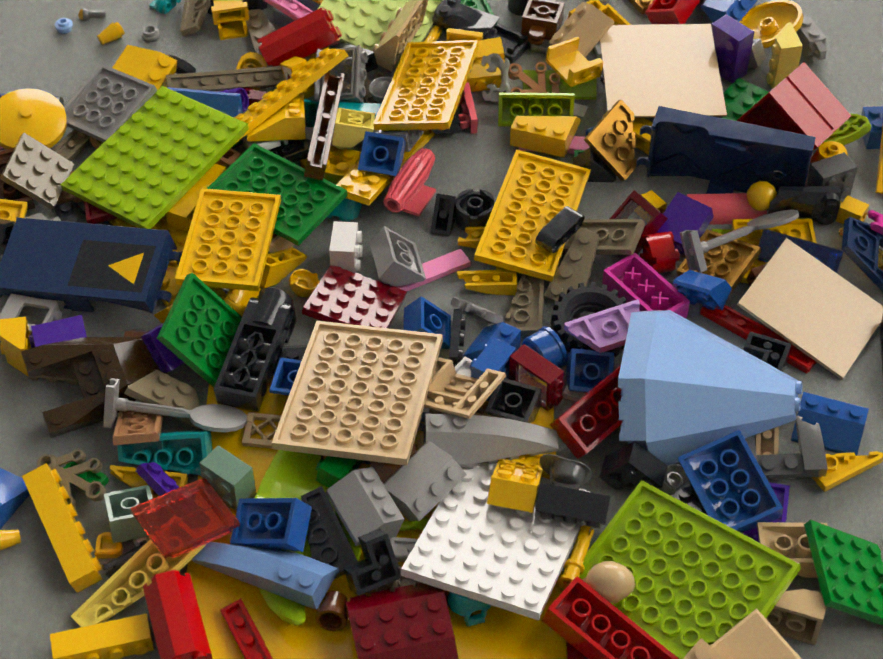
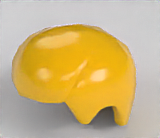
(760, 195)
(303, 282)

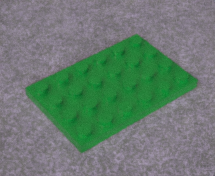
(303, 199)

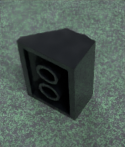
(572, 505)

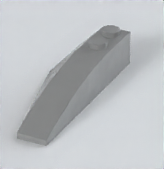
(487, 438)

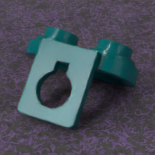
(163, 6)

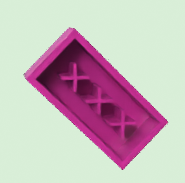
(639, 281)

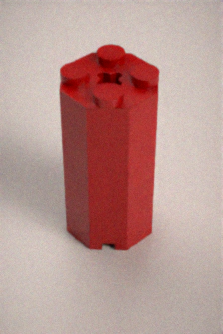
(300, 38)
(176, 617)

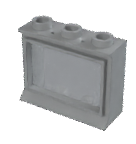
(355, 74)

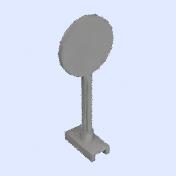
(695, 249)
(207, 417)

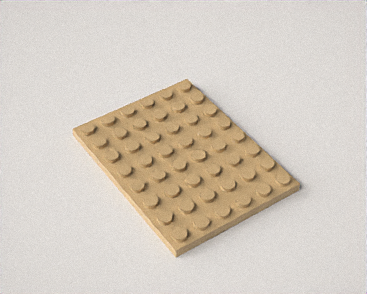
(359, 393)

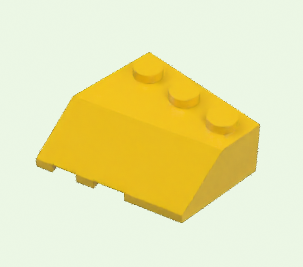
(544, 133)

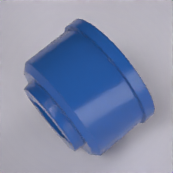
(548, 345)

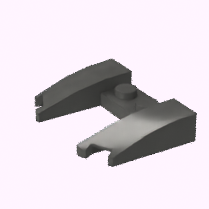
(807, 463)

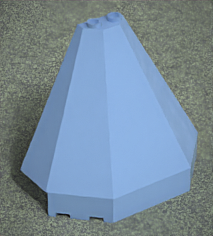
(694, 387)

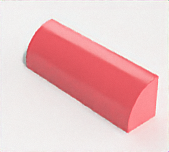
(728, 207)

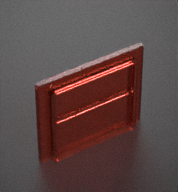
(185, 518)

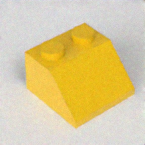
(14, 340)

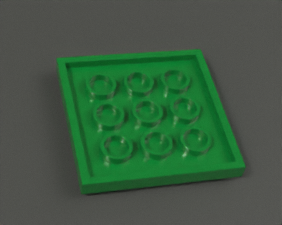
(200, 328)
(847, 571)

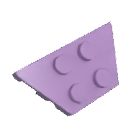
(604, 328)

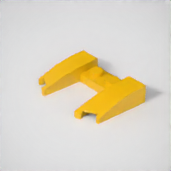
(486, 281)

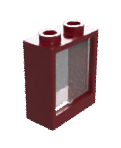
(631, 210)
(534, 370)

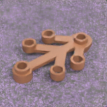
(536, 88)

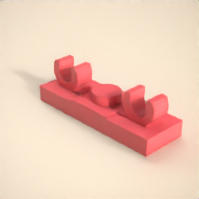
(468, 117)

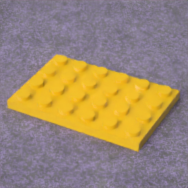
(229, 239)

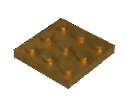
(726, 261)

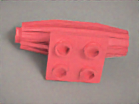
(407, 189)

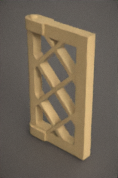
(251, 428)

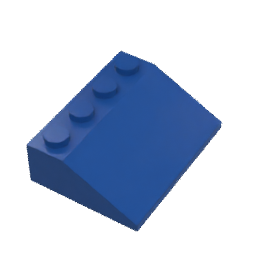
(731, 483)

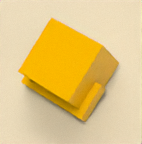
(230, 18)

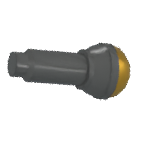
(85, 14)

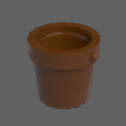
(332, 611)

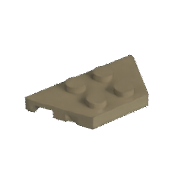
(164, 390)

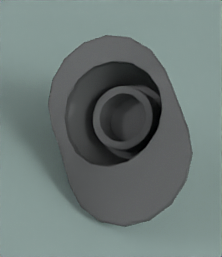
(564, 471)

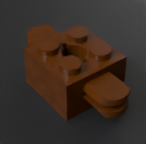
(542, 20)

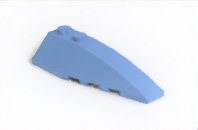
(275, 571)

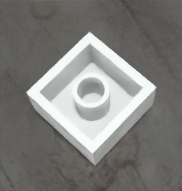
(345, 246)

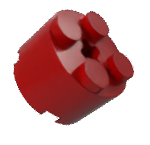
(659, 251)

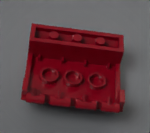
(402, 624)

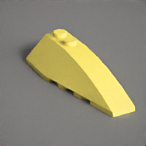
(128, 582)

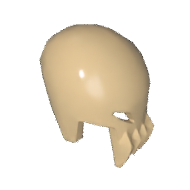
(611, 581)

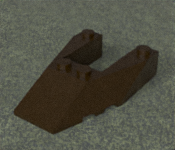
(94, 364)

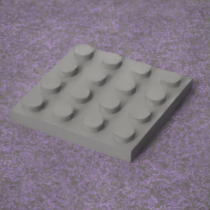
(106, 102)

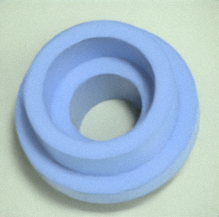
(63, 25)

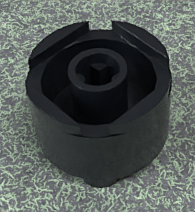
(473, 208)

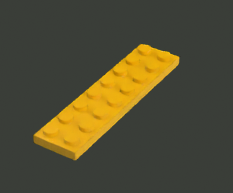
(289, 89)
(366, 186)

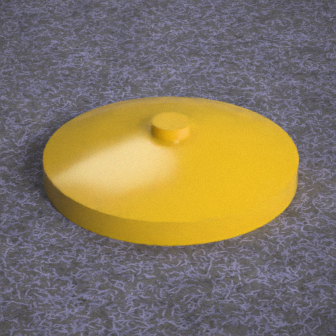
(770, 18)
(31, 113)

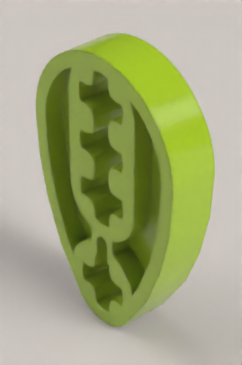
(851, 130)

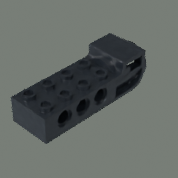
(256, 349)

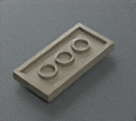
(615, 235)

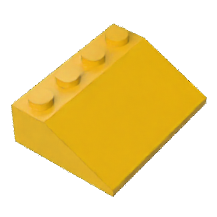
(146, 65)
(284, 124)

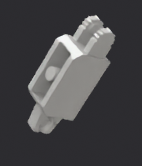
(812, 39)

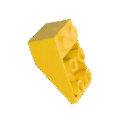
(515, 486)

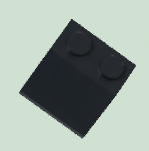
(515, 401)

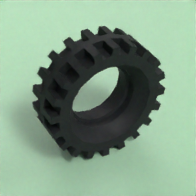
(579, 301)

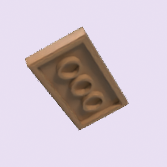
(137, 428)

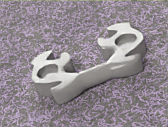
(494, 62)
(484, 313)

